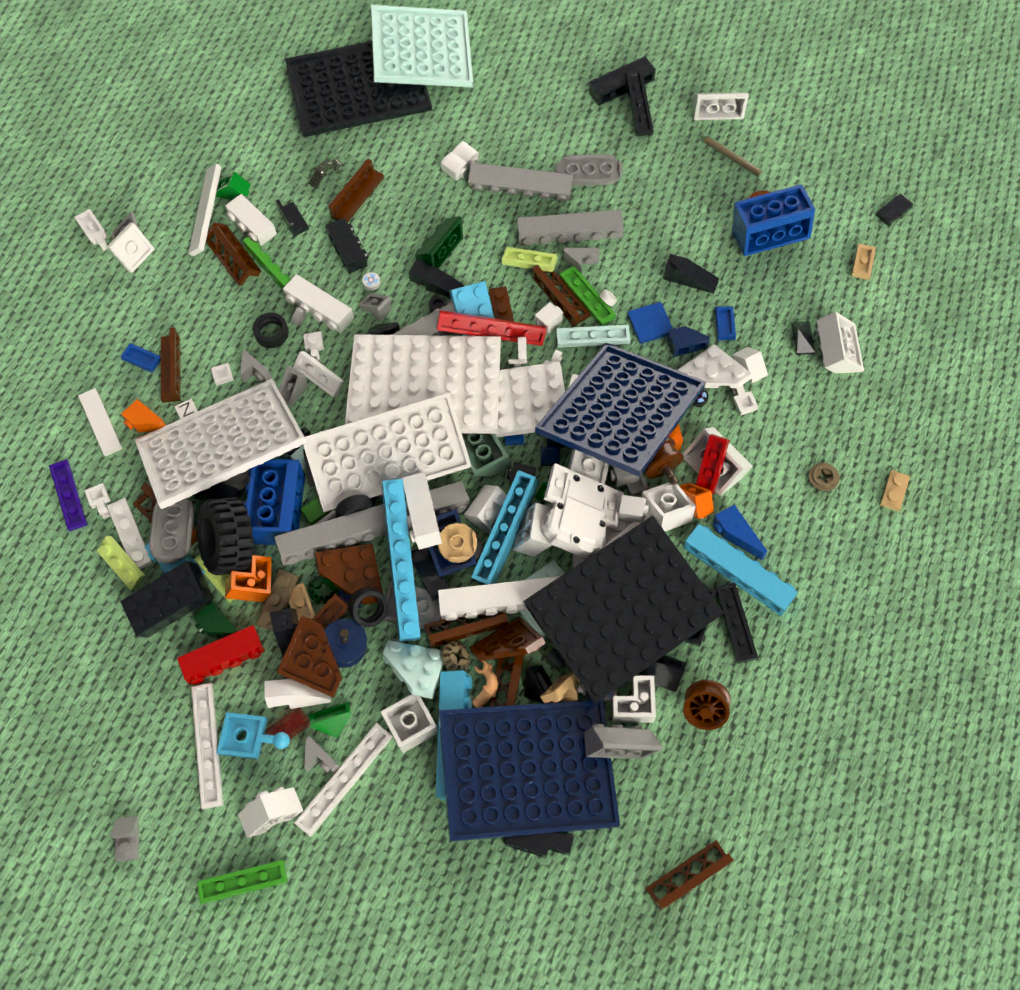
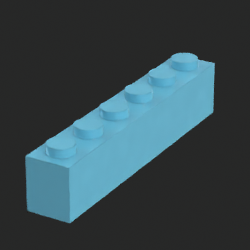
(505, 529)
(740, 569)
(454, 694)

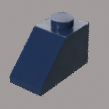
(686, 341)

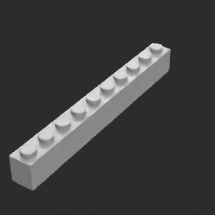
(358, 527)

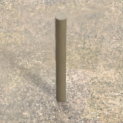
(733, 156)

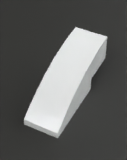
(292, 693)

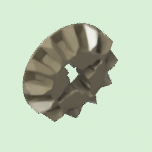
(828, 471)
(450, 659)

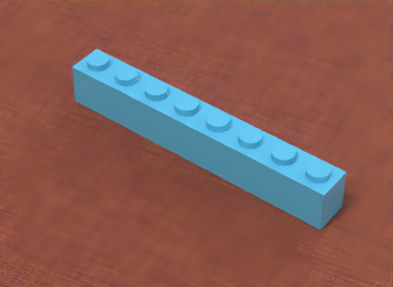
(400, 560)

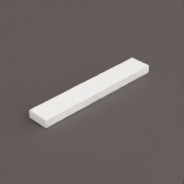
(204, 210)
(206, 746)
(343, 780)

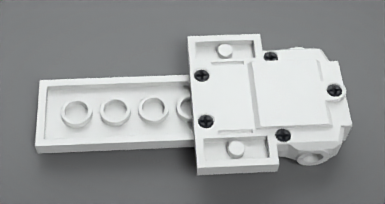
(580, 505)

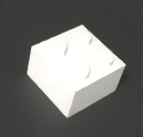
(410, 722)

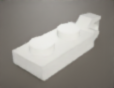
(92, 228)

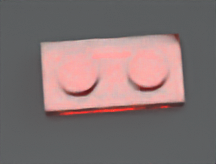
(291, 724)

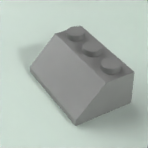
(620, 742)

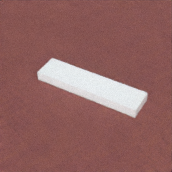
(100, 422)

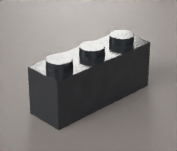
(347, 245)

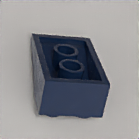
(442, 565)

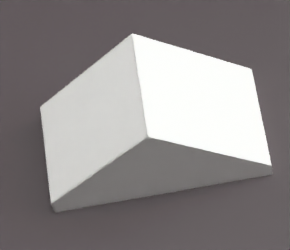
(752, 361)

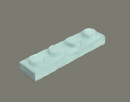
(593, 336)

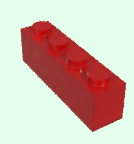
(221, 655)

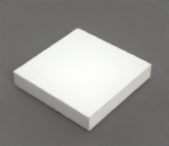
(131, 247)

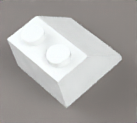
(669, 506)

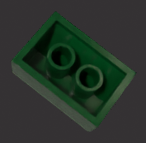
(442, 242)

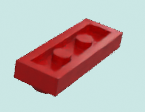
(712, 462)

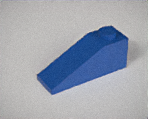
(737, 531)

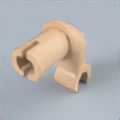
(489, 689)

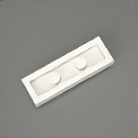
(318, 374)

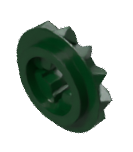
(317, 595)

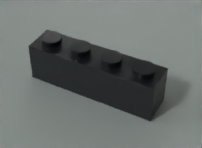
(614, 84)

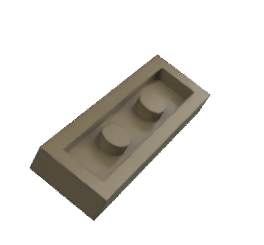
(279, 597)

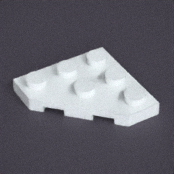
(717, 369)

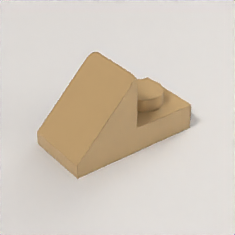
(562, 690)

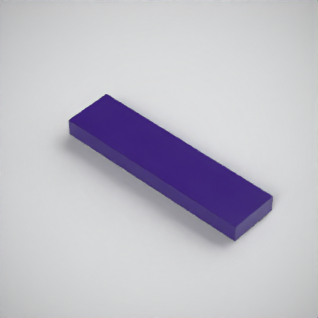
(68, 495)

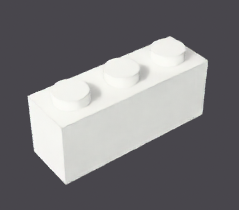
(250, 220)

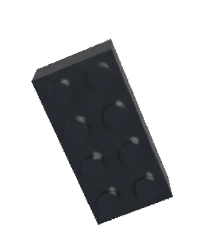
(166, 599)

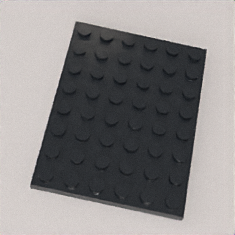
(339, 92)
(623, 609)

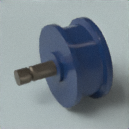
(347, 642)

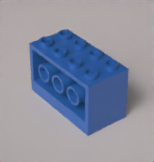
(773, 220)
(274, 499)

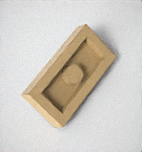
(863, 261)
(895, 490)
(301, 602)

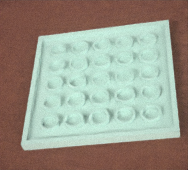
(421, 46)

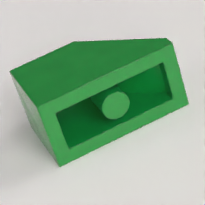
(232, 187)

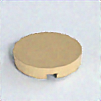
(458, 542)

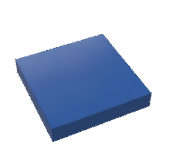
(649, 322)

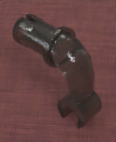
(322, 169)

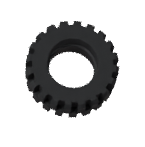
(224, 536)

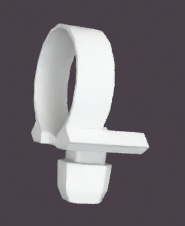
(522, 353)

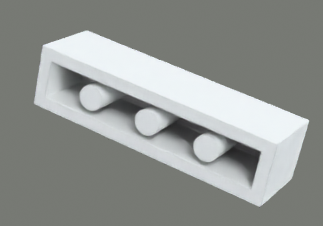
(318, 303)
(421, 511)

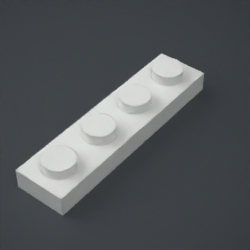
(129, 533)

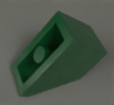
(214, 622)

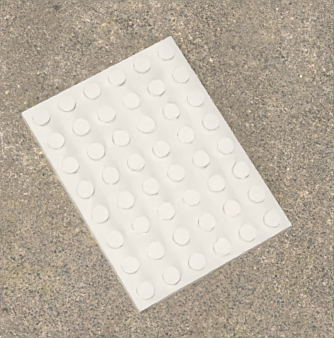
(413, 368)
(218, 443)

